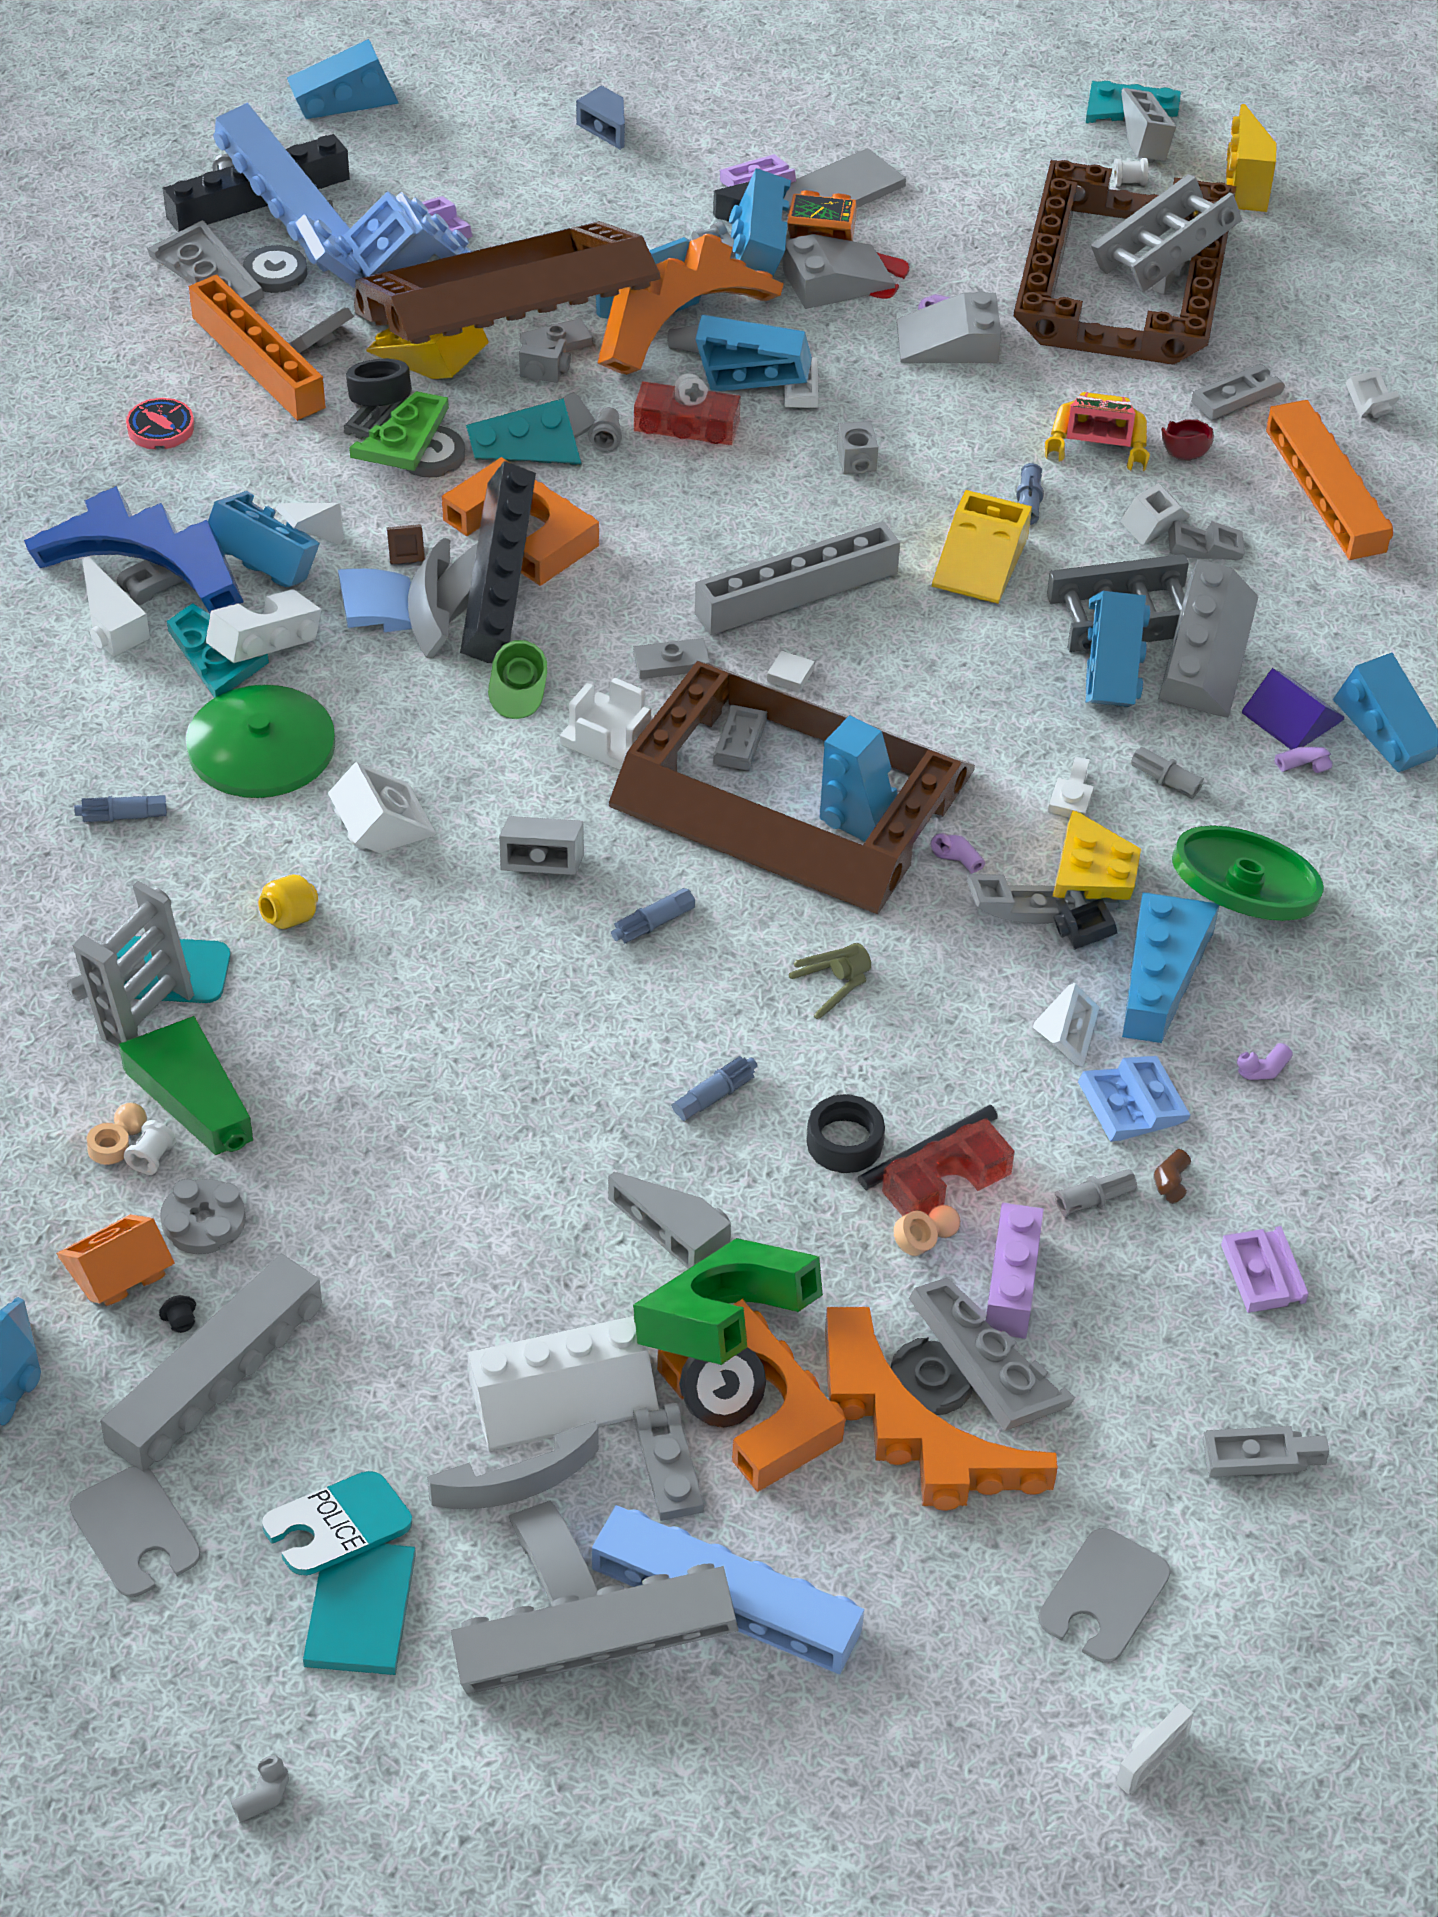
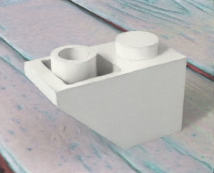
(1152, 514)

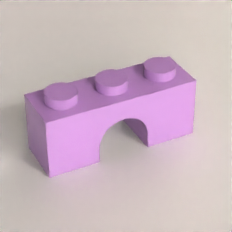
(1014, 1269)

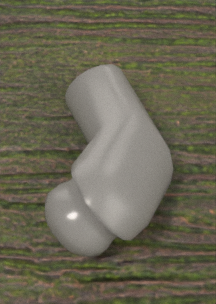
(268, 1790)

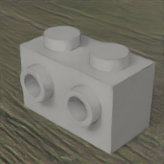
(541, 845)

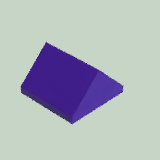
(1290, 711)

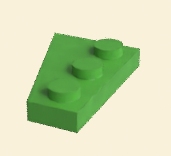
(405, 435)

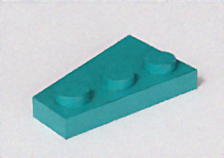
(1106, 100)
(215, 670)

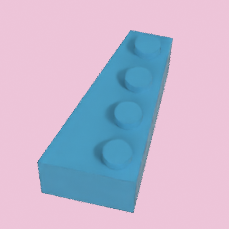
(1165, 956)

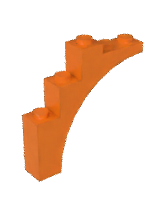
(641, 313)
(908, 1431)

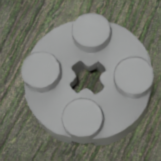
(197, 1195)

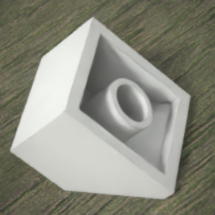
(379, 810)

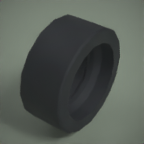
(378, 382)
(845, 1158)

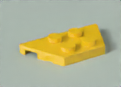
(1096, 861)

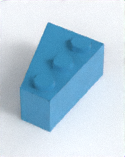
(751, 354)
(262, 540)
(1389, 712)
(855, 779)

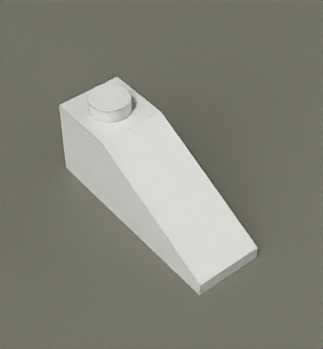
(114, 616)

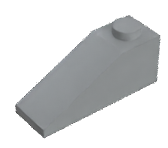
(1147, 125)
(675, 1219)

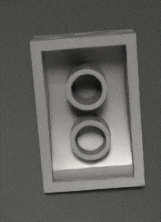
(833, 270)
(952, 331)

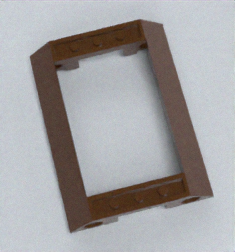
(506, 281)
(1057, 321)
(791, 848)

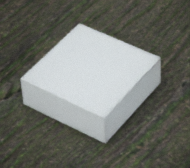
(790, 671)

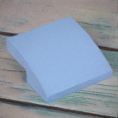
(380, 234)
(375, 598)
(1133, 1098)

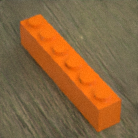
(257, 347)
(1329, 480)

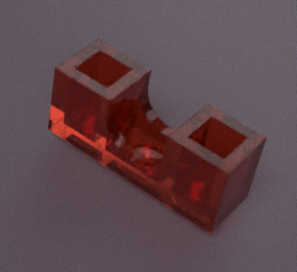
(710, 421)
(972, 1152)

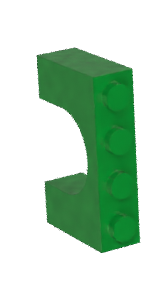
(695, 1311)

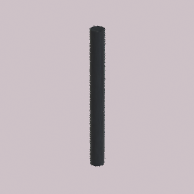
(875, 1175)

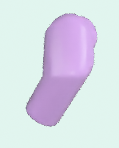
(1257, 1069)

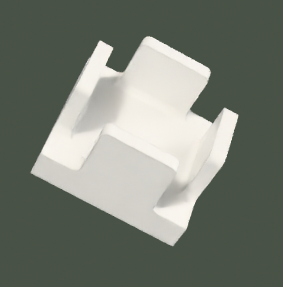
(605, 724)

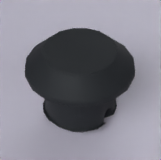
(179, 1313)

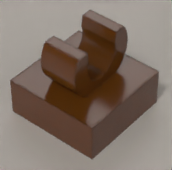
(405, 544)

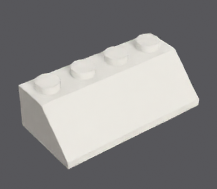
(561, 1382)

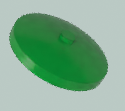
(260, 741)
(1247, 873)

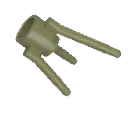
(844, 962)

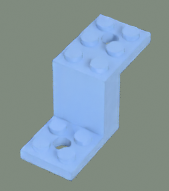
(431, 239)

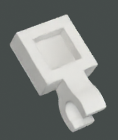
(1072, 793)

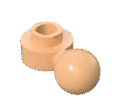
(127, 1121)
(919, 1232)

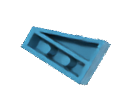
(343, 83)
(758, 222)
(1116, 648)

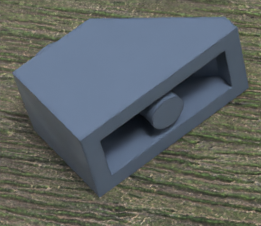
(602, 115)

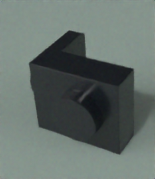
(1084, 923)

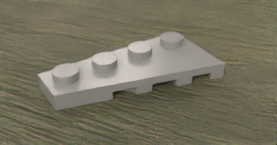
(199, 255)
(997, 1372)

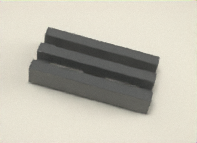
(378, 416)

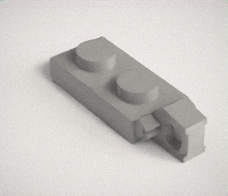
(1262, 1451)

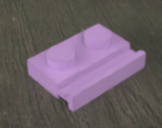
(743, 172)
(1264, 1269)

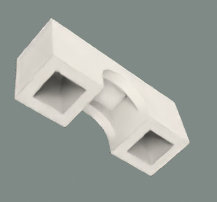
(285, 623)

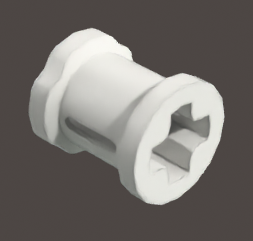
(1130, 172)
(685, 382)
(150, 1147)

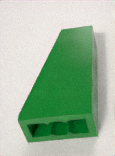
(189, 1083)

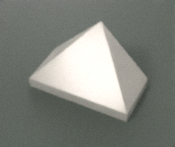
(316, 519)
(1069, 1023)

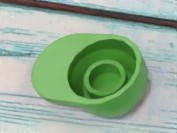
(517, 679)

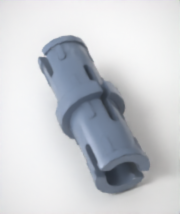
(1031, 481)

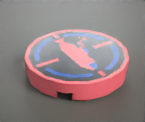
(160, 423)

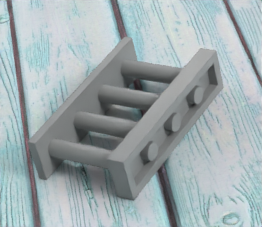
(1156, 218)
(105, 974)

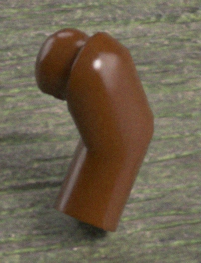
(1168, 1177)

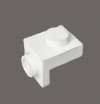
(1371, 394)

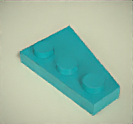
(529, 434)

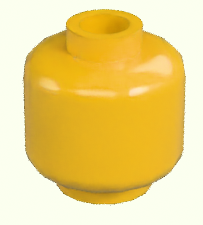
(288, 901)

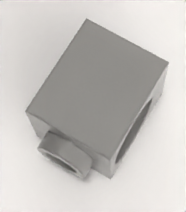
(857, 447)

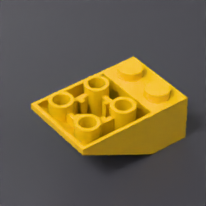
(1250, 161)
(436, 358)
(982, 546)

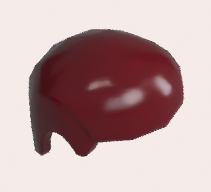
(1187, 439)

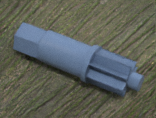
(121, 808)
(648, 918)
(721, 1083)

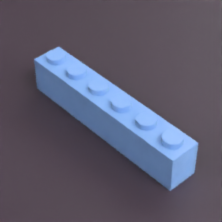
(274, 174)
(765, 1603)

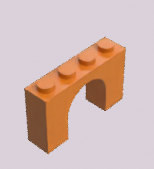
(549, 550)
(797, 1431)

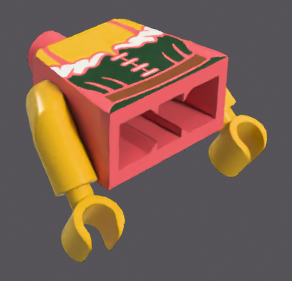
(1100, 420)

